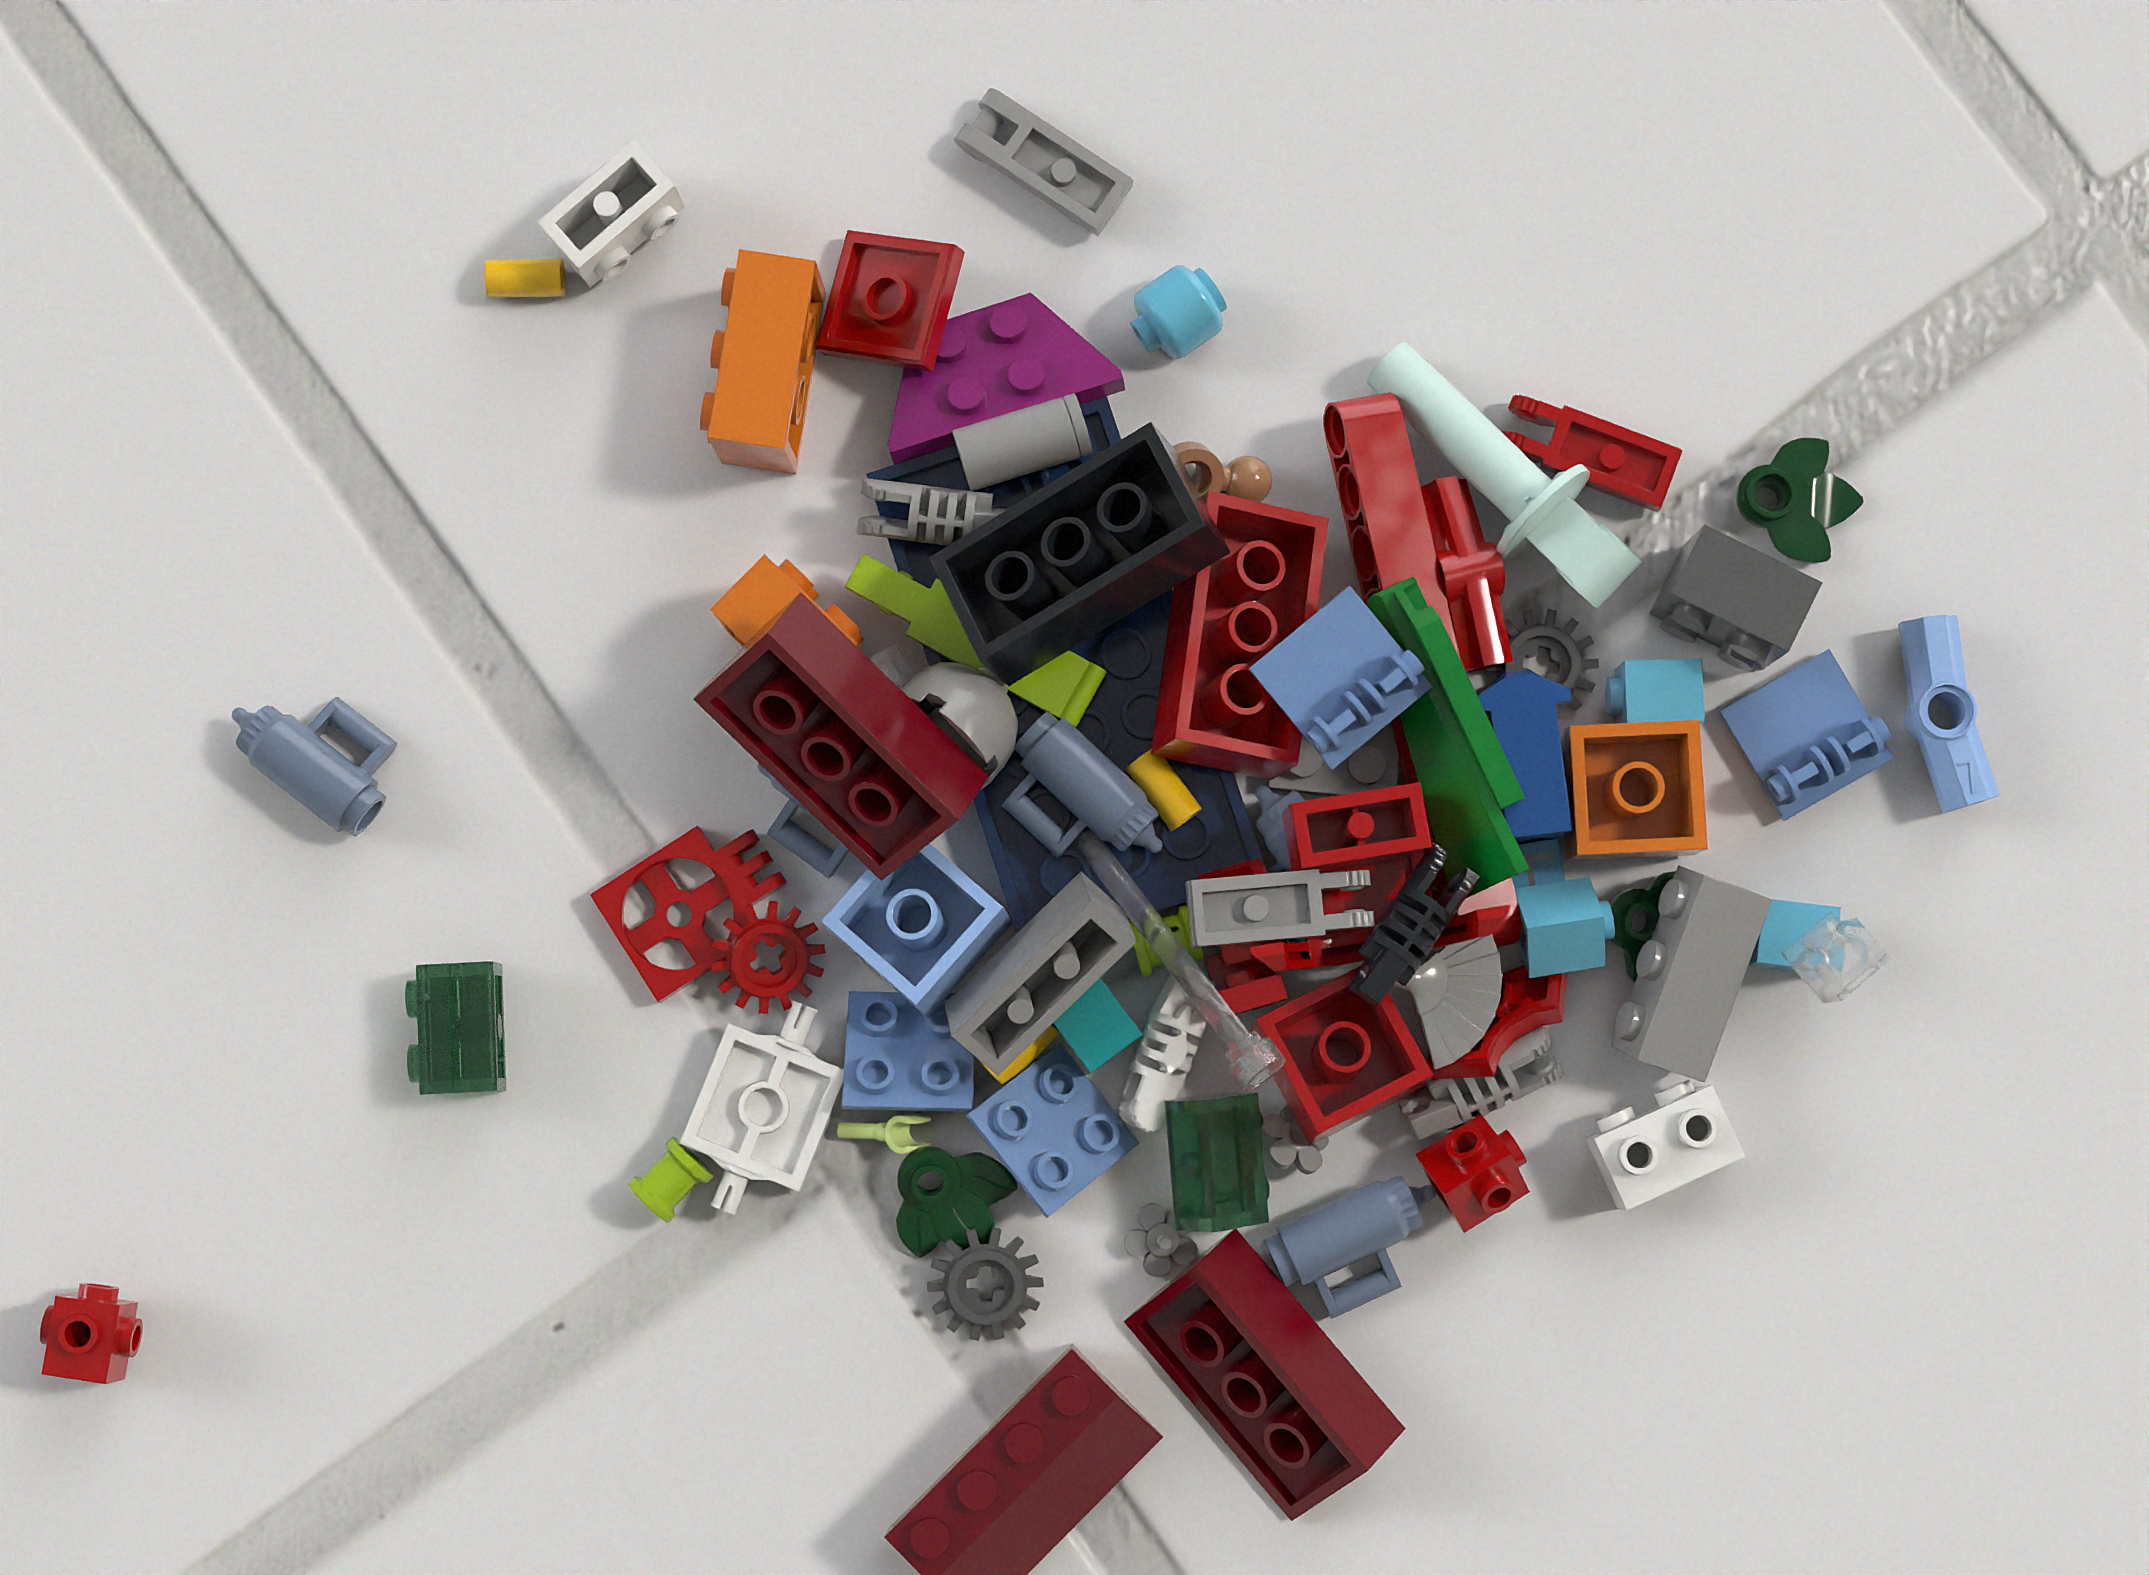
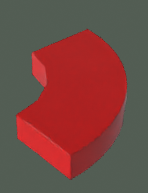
(1522, 1008)

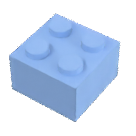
(919, 926)

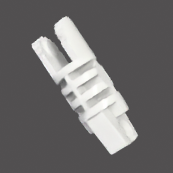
(1162, 1057)

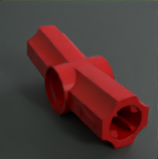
(1470, 574)

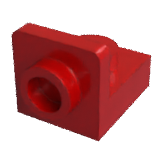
(1245, 986)

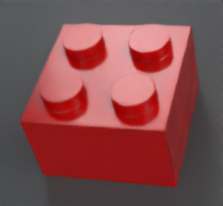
(1341, 1057)

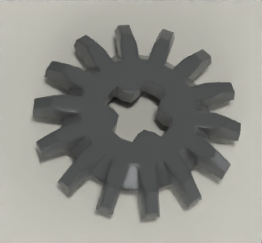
(1561, 649)
(1004, 1300)

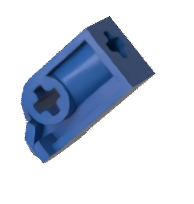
(1528, 731)

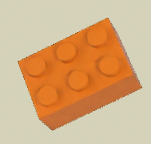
(764, 361)

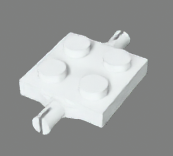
(764, 1107)

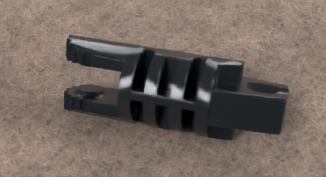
(1409, 928)

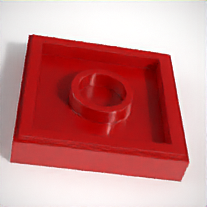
(890, 300)

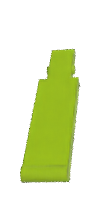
(1060, 686)

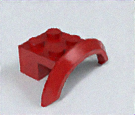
(1354, 832)

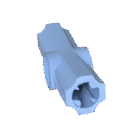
(1937, 671)

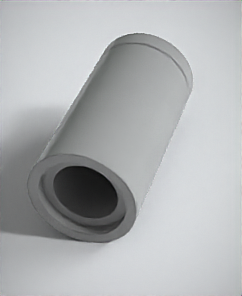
(1022, 442)

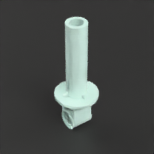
(1538, 507)

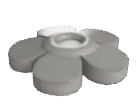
(1290, 1143)
(1159, 1241)

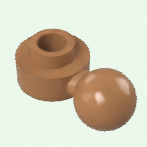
(1242, 477)

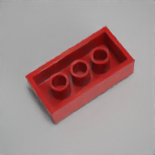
(1223, 624)

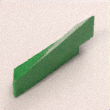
(1453, 746)

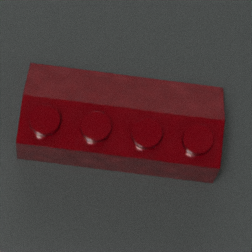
(842, 738)
(1265, 1376)
(1027, 1476)

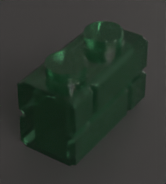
(458, 1028)
(1217, 1161)

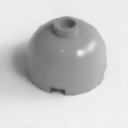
(969, 709)

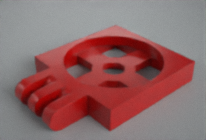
(732, 880)

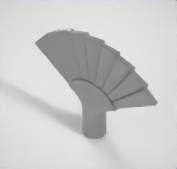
(1456, 997)

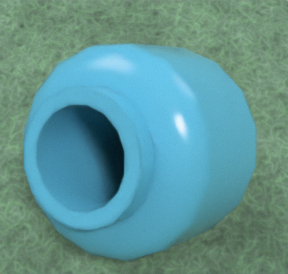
(1178, 312)

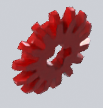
(762, 982)

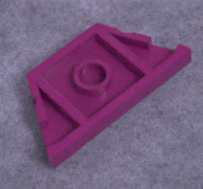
(994, 366)

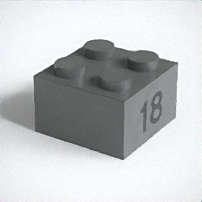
(1734, 599)

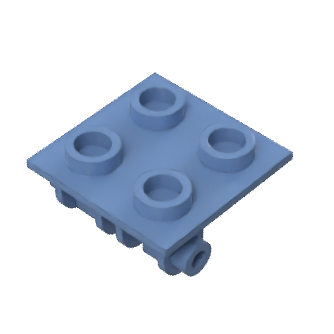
(1341, 677)
(1807, 735)
(903, 1058)
(1052, 1130)

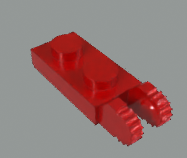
(1617, 457)

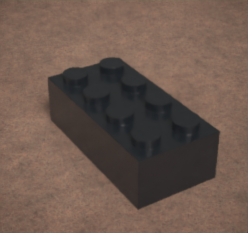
(1079, 555)

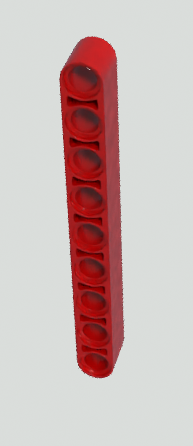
(1389, 545)

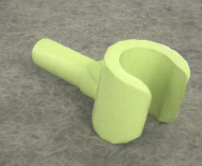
(894, 1132)

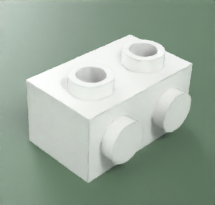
(613, 215)
(1663, 1145)

